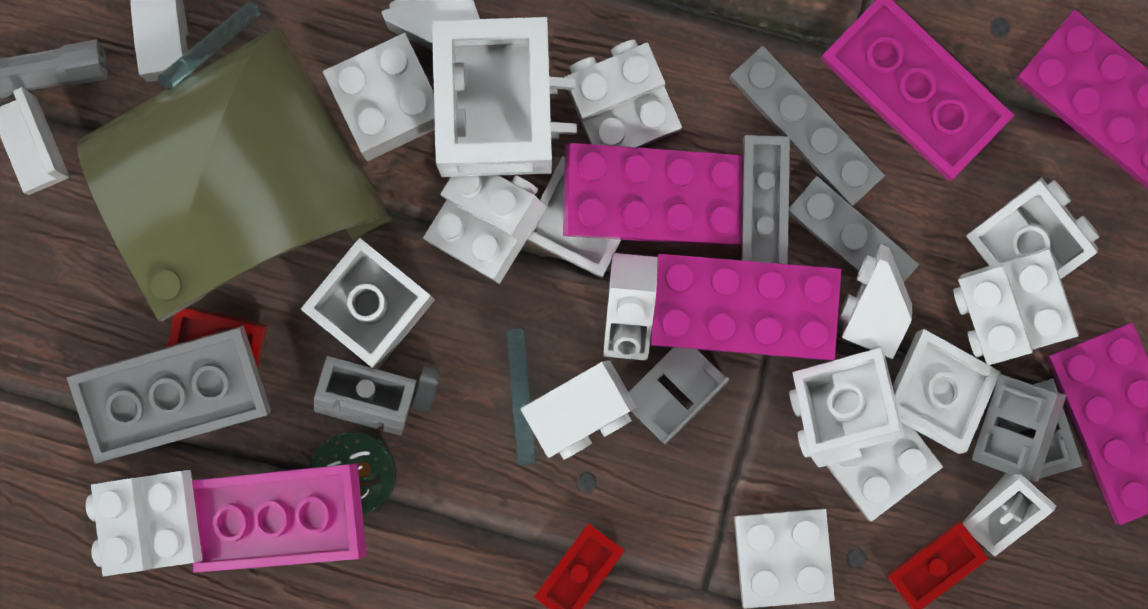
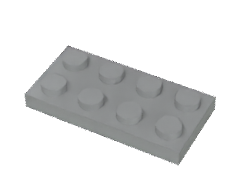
(169, 394)

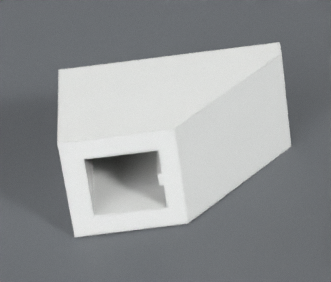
(416, 17)
(630, 306)
(881, 306)

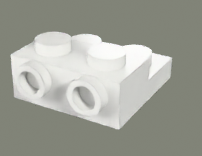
(623, 98)
(485, 221)
(1036, 222)
(1015, 307)
(845, 407)
(144, 523)

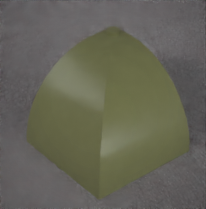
(225, 175)

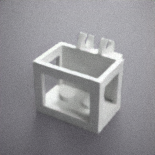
(494, 97)

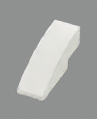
(158, 35)

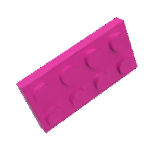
(917, 87)
(1094, 91)
(652, 195)
(746, 307)
(1109, 411)
(279, 518)

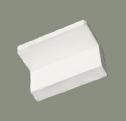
(30, 143)

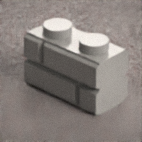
(364, 395)

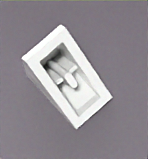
(1007, 513)

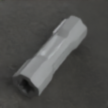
(67, 65)

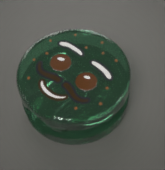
(375, 465)

